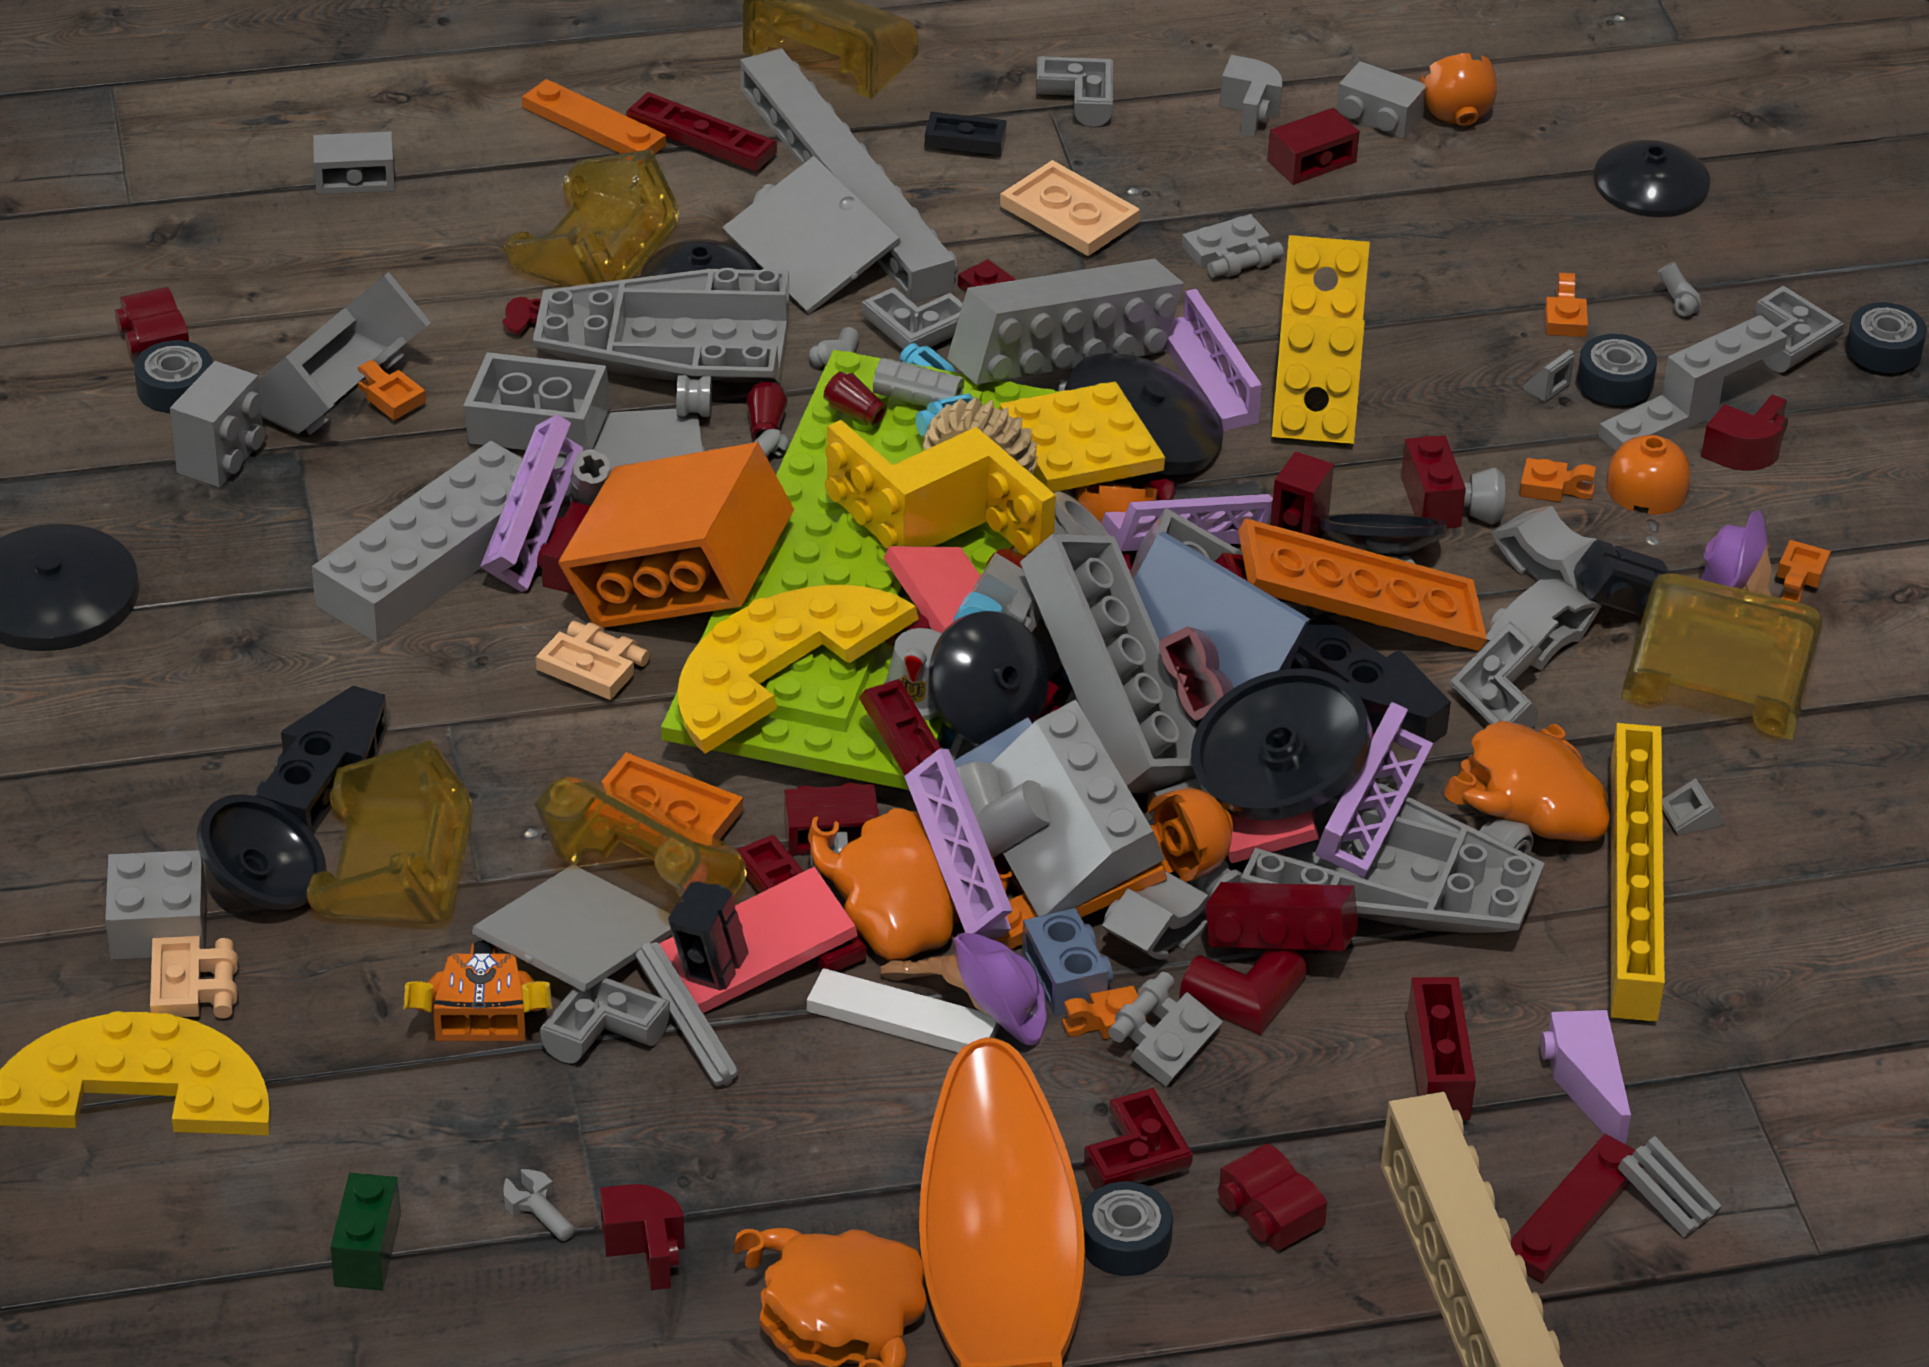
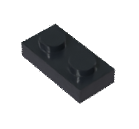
(965, 133)

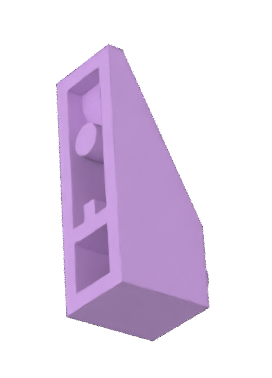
(1588, 1067)

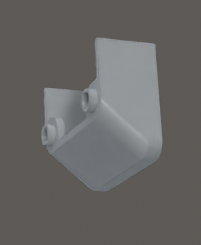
(328, 361)

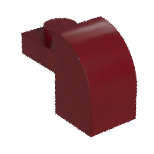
(1744, 439)
(643, 1221)

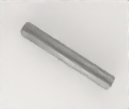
(687, 1014)

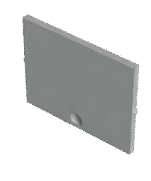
(812, 231)
(644, 437)
(575, 927)

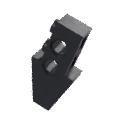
(1375, 678)
(316, 745)

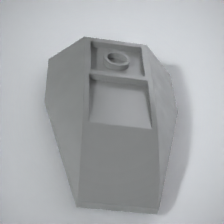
(673, 325)
(1424, 875)

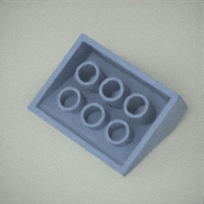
(1245, 623)

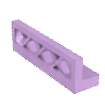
(1214, 364)
(523, 503)
(1214, 514)
(1355, 794)
(959, 846)

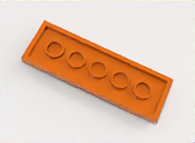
(1362, 584)

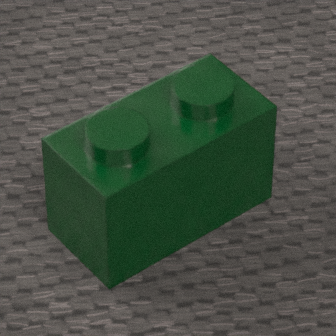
(365, 1231)

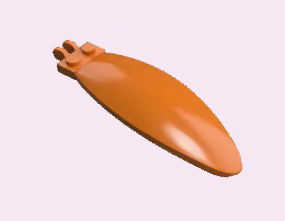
(1000, 1216)

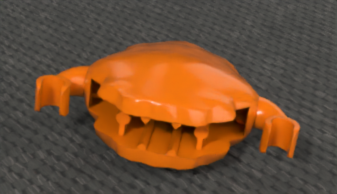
(1532, 782)
(891, 884)
(837, 1295)

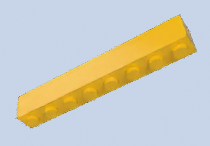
(1637, 873)

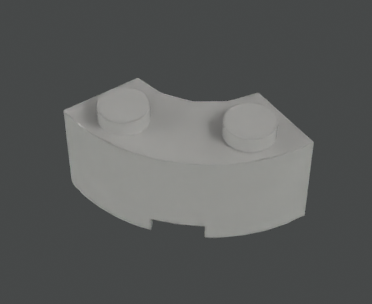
(1543, 545)
(1549, 615)
(1159, 916)

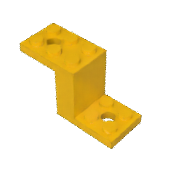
(1321, 339)
(938, 491)

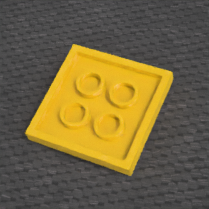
(1086, 436)

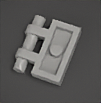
(1231, 246)
(1175, 1039)

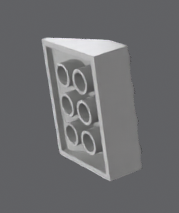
(1094, 825)

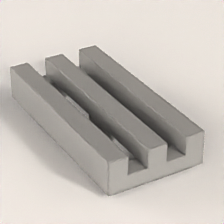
(1674, 1183)

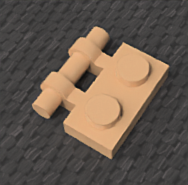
(591, 659)
(177, 980)

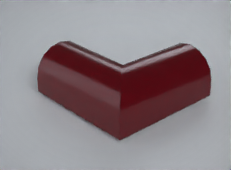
(1249, 998)
(1147, 1149)

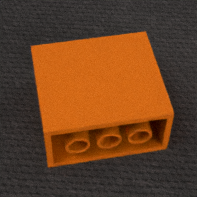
(677, 536)

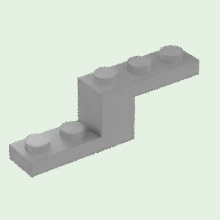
(1695, 382)

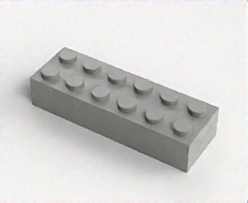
(1064, 318)
(418, 546)
(1112, 657)

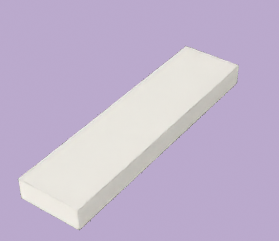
(898, 1011)

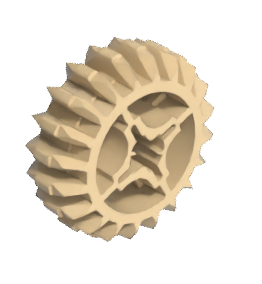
(993, 422)

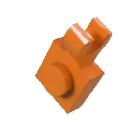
(1565, 313)
(390, 393)
(1551, 480)
(1801, 567)
(1098, 1012)

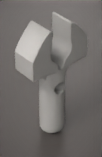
(537, 1203)

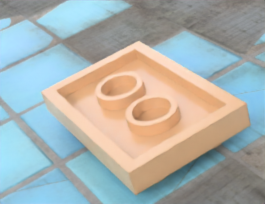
(1070, 207)

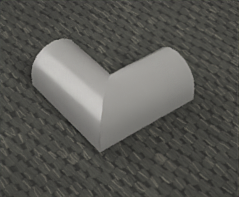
(1085, 79)
(913, 324)
(1804, 324)
(1490, 677)
(1002, 817)
(608, 1007)

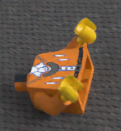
(479, 996)

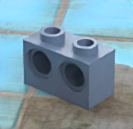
(1065, 957)

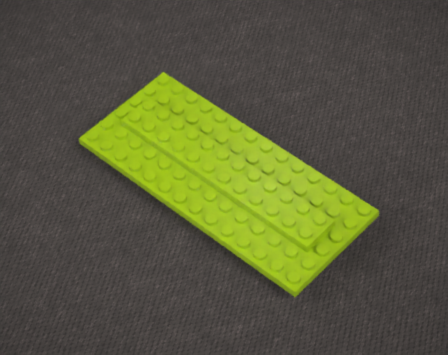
(817, 697)

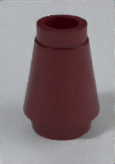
(853, 398)
(765, 407)

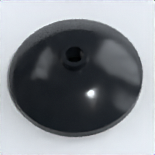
(1652, 178)
(696, 255)
(1383, 532)
(969, 680)
(259, 851)

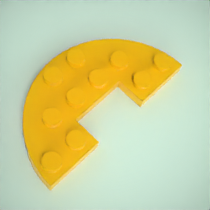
(724, 672)
(136, 1055)

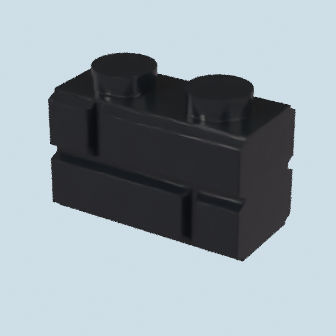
(1618, 576)
(708, 935)

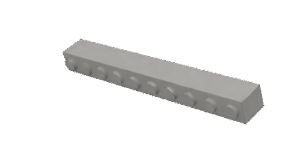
(811, 128)

